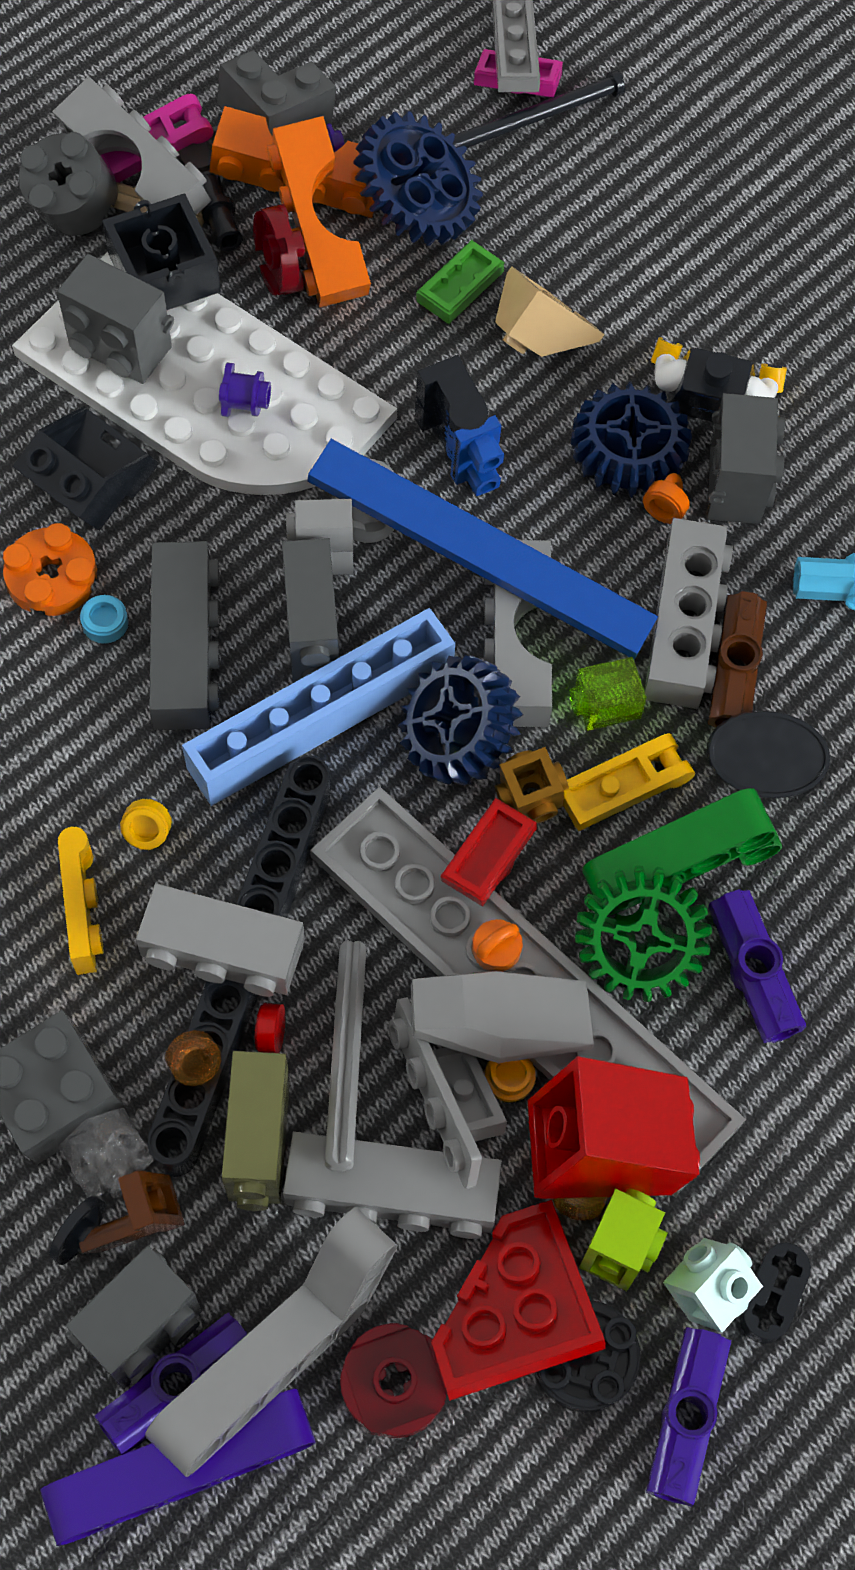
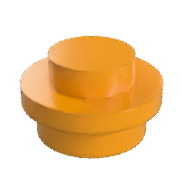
(511, 1079)

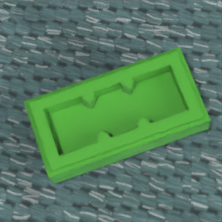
(460, 281)

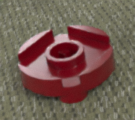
(280, 250)
(365, 1367)

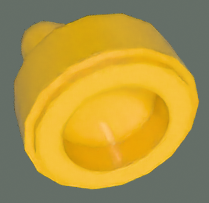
(145, 824)

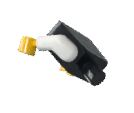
(705, 375)

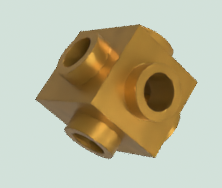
(532, 771)

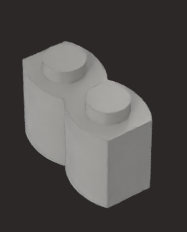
(325, 520)

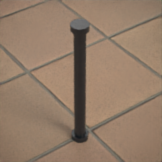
(612, 84)

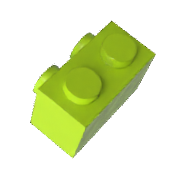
(625, 1239)

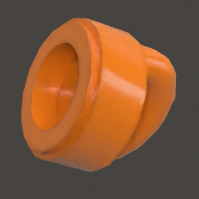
(666, 499)
(497, 945)

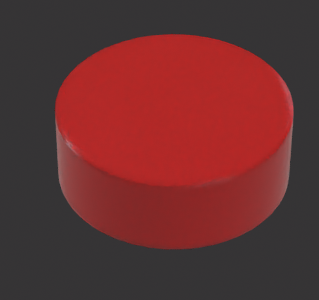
(270, 1028)

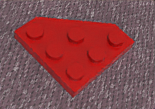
(517, 1308)

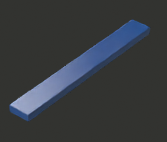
(482, 548)

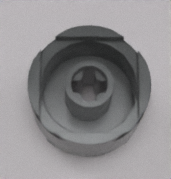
(67, 183)

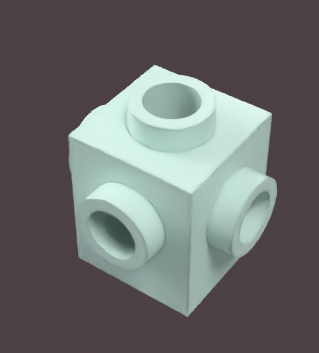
(713, 1283)

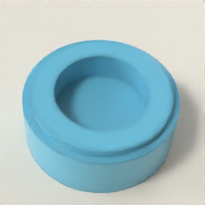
(104, 619)

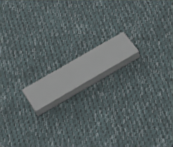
(515, 46)

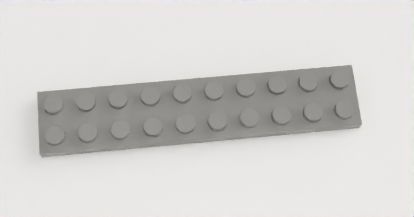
(396, 874)

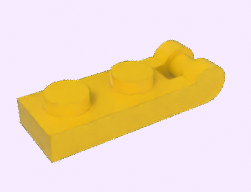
(625, 781)
(79, 897)

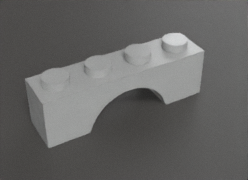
(108, 127)
(529, 674)

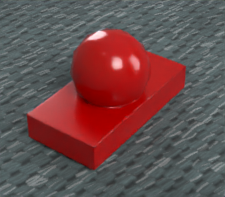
(489, 852)

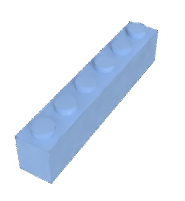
(316, 707)

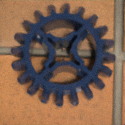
(655, 430)
(470, 733)

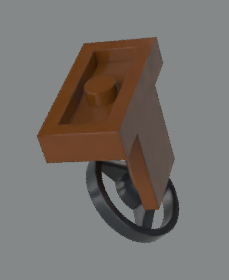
(150, 1209)

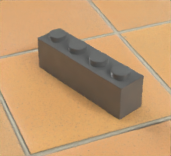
(182, 636)

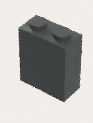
(310, 605)

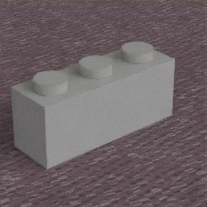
(220, 940)

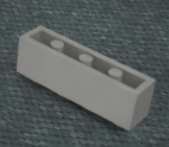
(391, 1185)

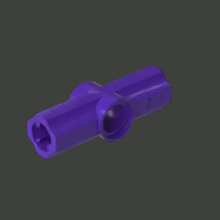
(765, 993)
(132, 1412)
(679, 1450)

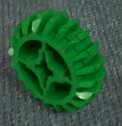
(662, 940)

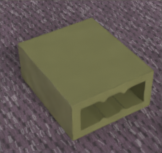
(256, 1129)

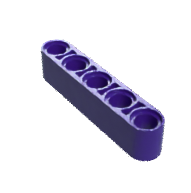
(148, 1480)

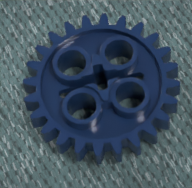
(398, 170)

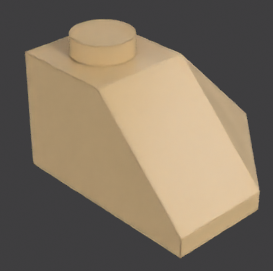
(540, 320)

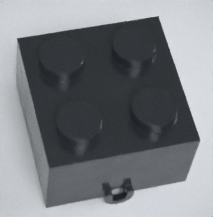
(164, 249)

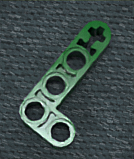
(692, 844)

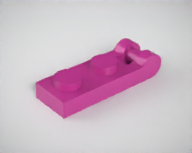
(196, 131)

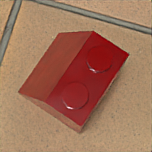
(611, 1130)

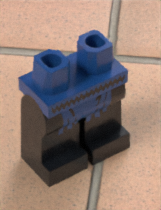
(460, 418)

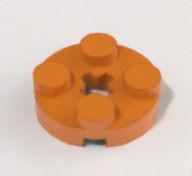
(45, 547)

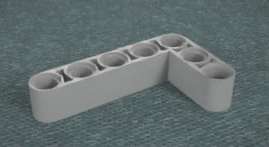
(278, 1347)

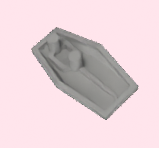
(502, 1014)

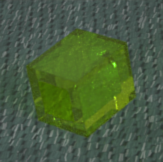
(608, 694)

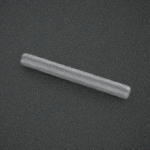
(345, 1057)

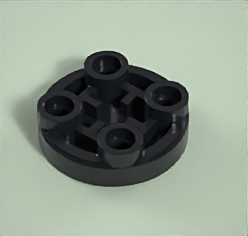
(600, 1376)

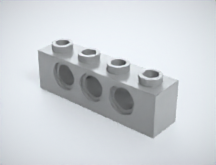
(670, 676)

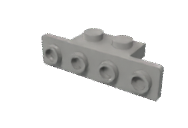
(454, 1095)

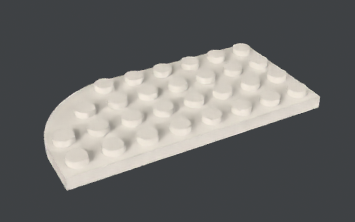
(180, 403)

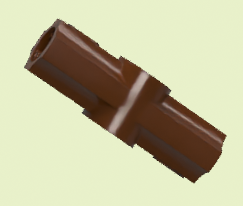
(739, 640)

